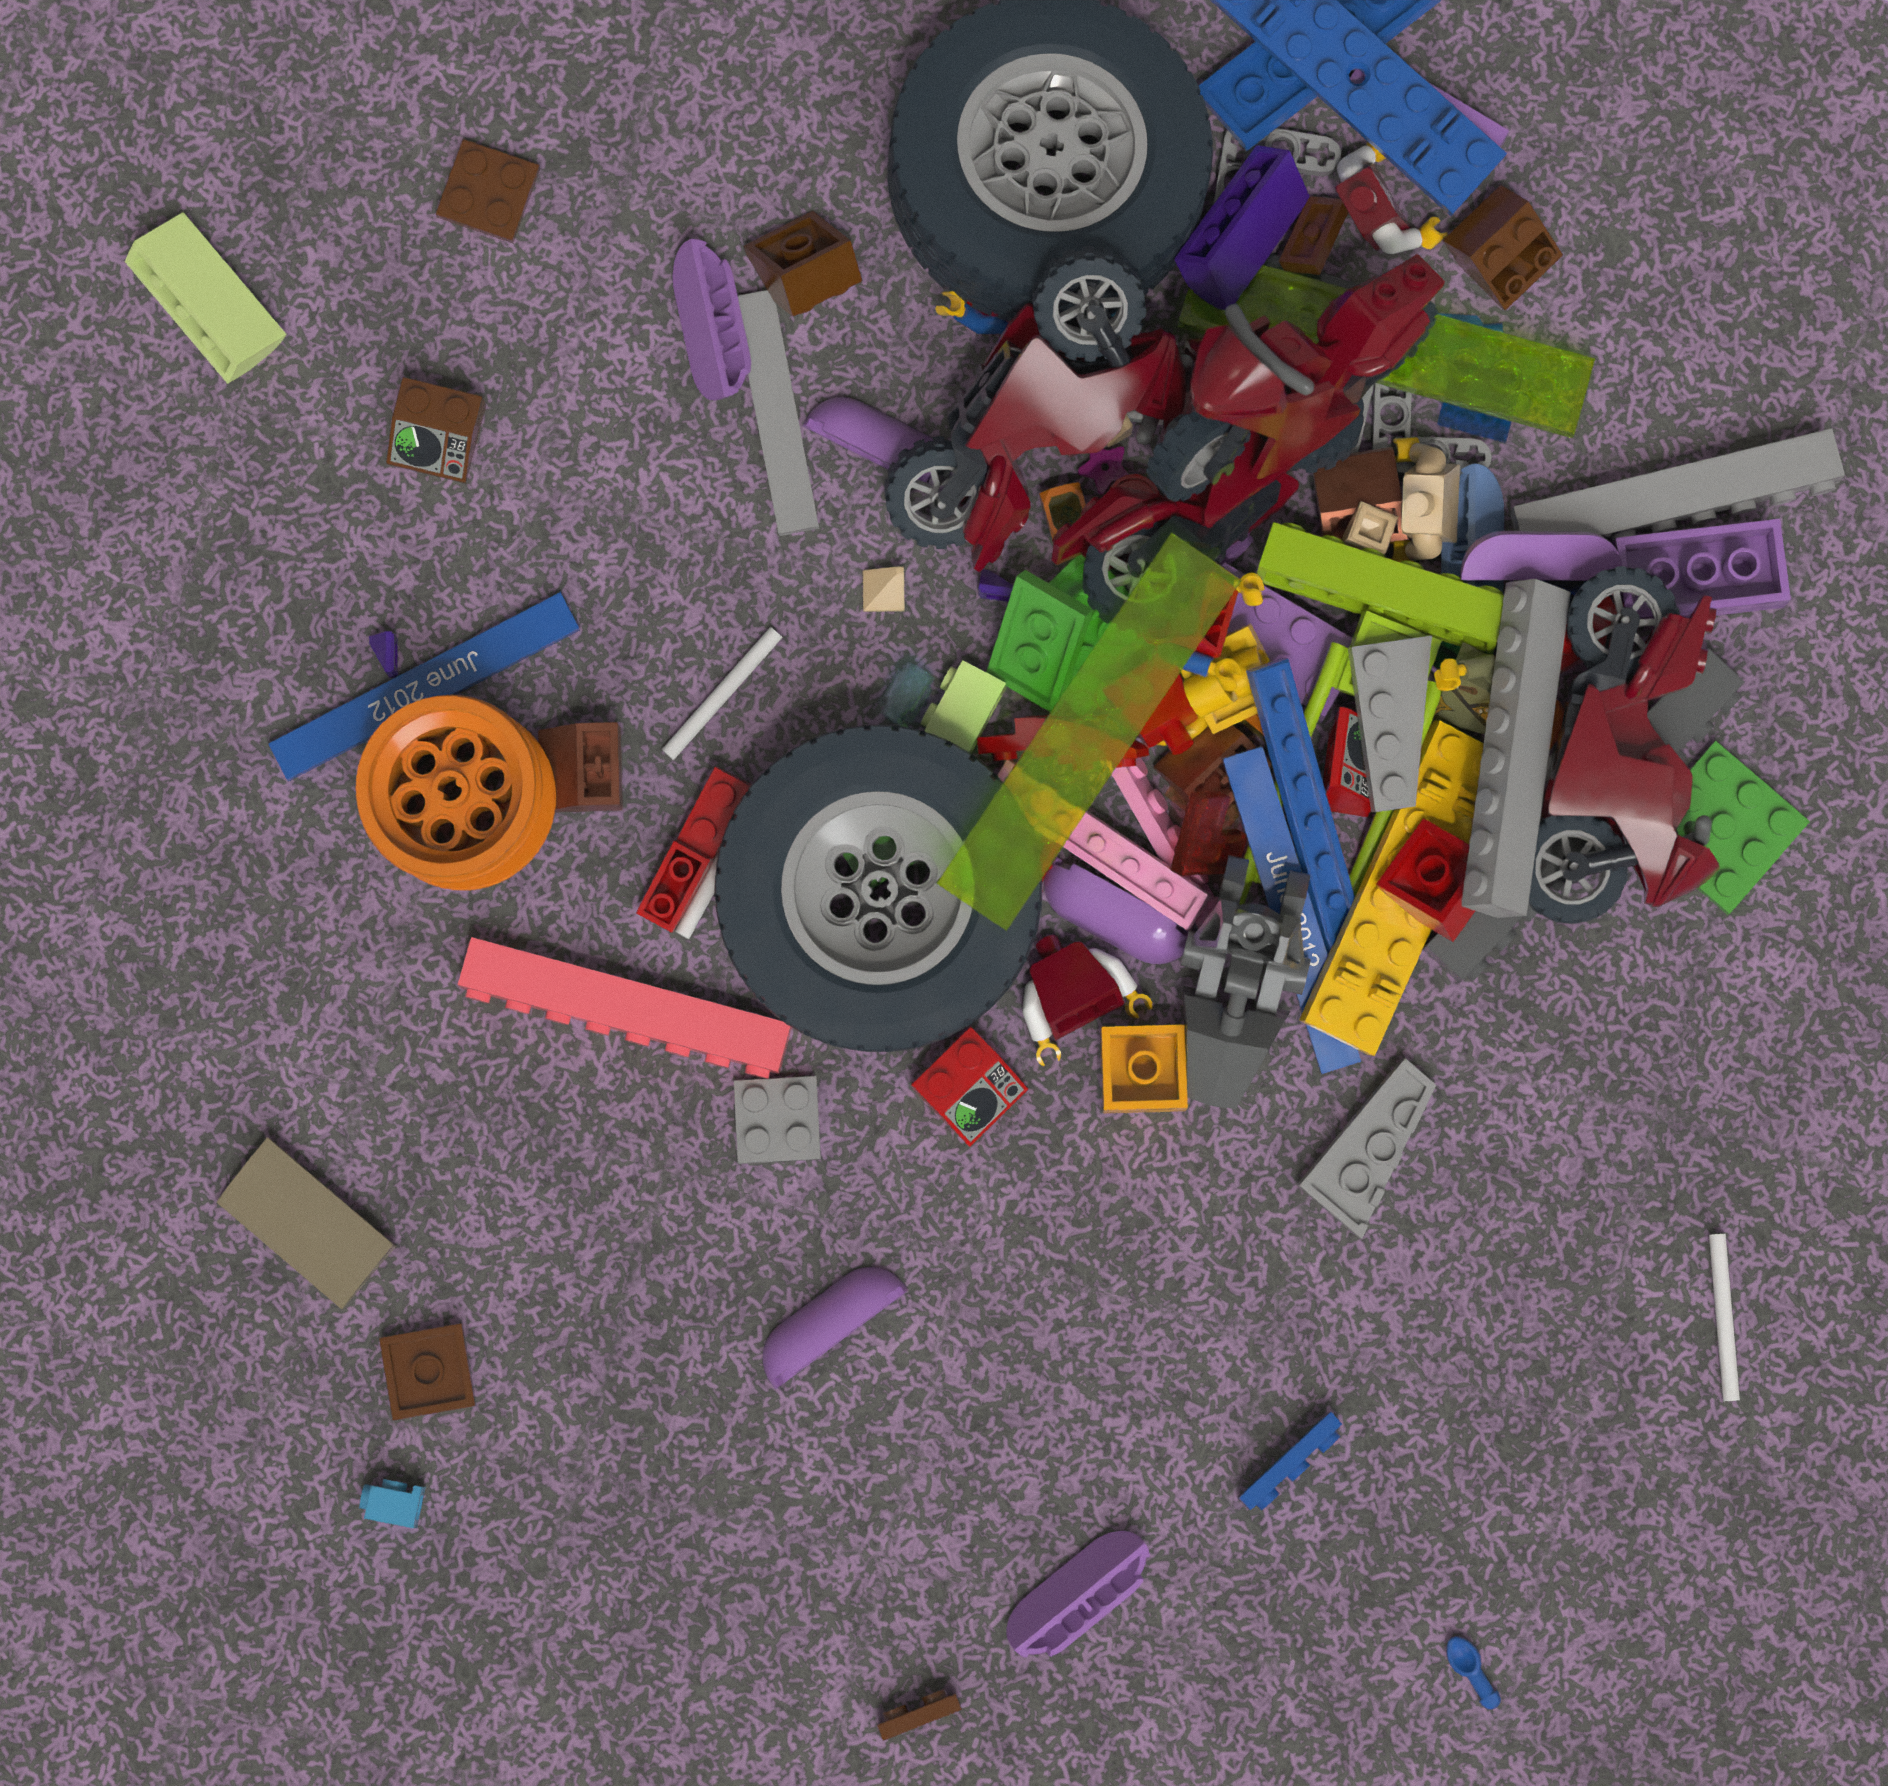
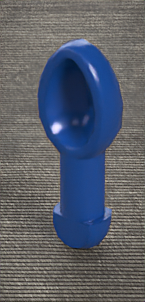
(1467, 1662)

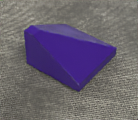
(994, 587)
(386, 650)

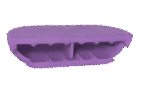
(710, 320)
(864, 430)
(1538, 556)
(1113, 914)
(828, 1321)
(1078, 1594)

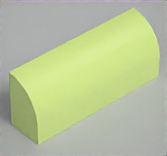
(204, 297)

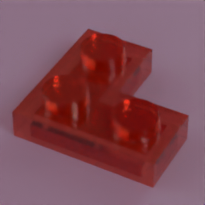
(1202, 842)

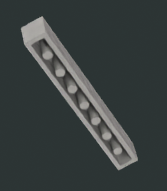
(1692, 490)
(1516, 749)

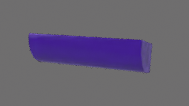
(1243, 226)

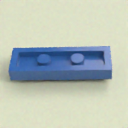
(1292, 1463)

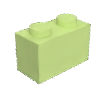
(965, 706)

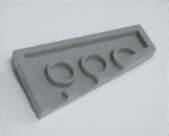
(1390, 712)
(1360, 1160)

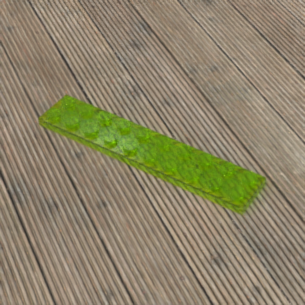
(1453, 364)
(1088, 731)

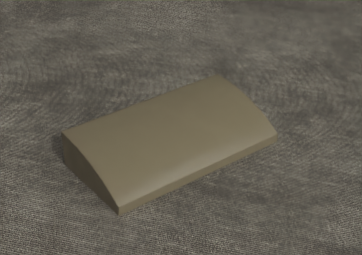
(305, 1223)

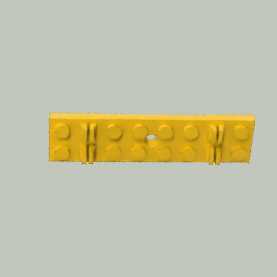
(1379, 938)

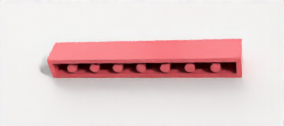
(624, 1006)

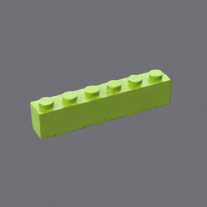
(1395, 590)

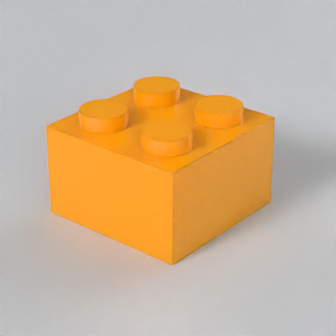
(1144, 1069)

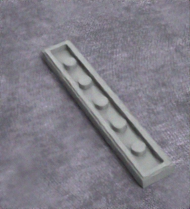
(777, 416)

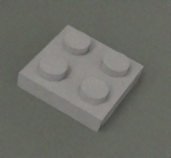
(777, 1120)

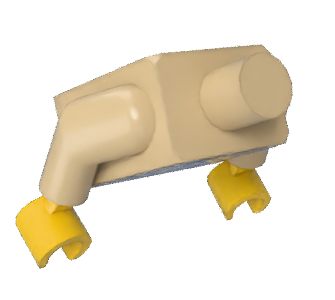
(1427, 502)

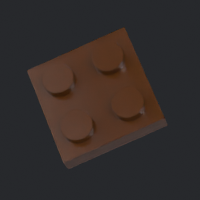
(488, 191)
(427, 1372)

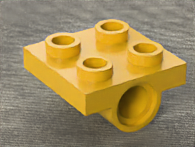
(1214, 703)

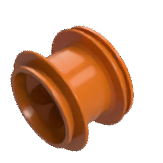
(390, 777)

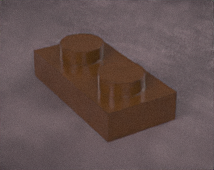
(1314, 235)
(901, 1720)

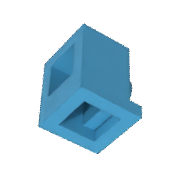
(392, 1503)

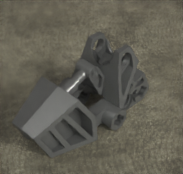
(1227, 1042)

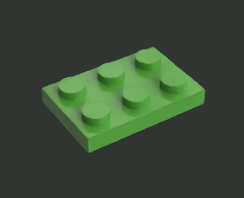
(1039, 640)

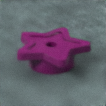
(1101, 478)

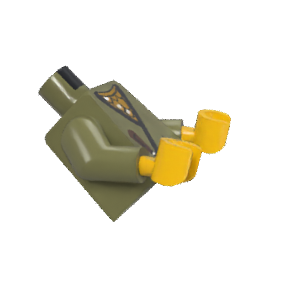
(1465, 690)

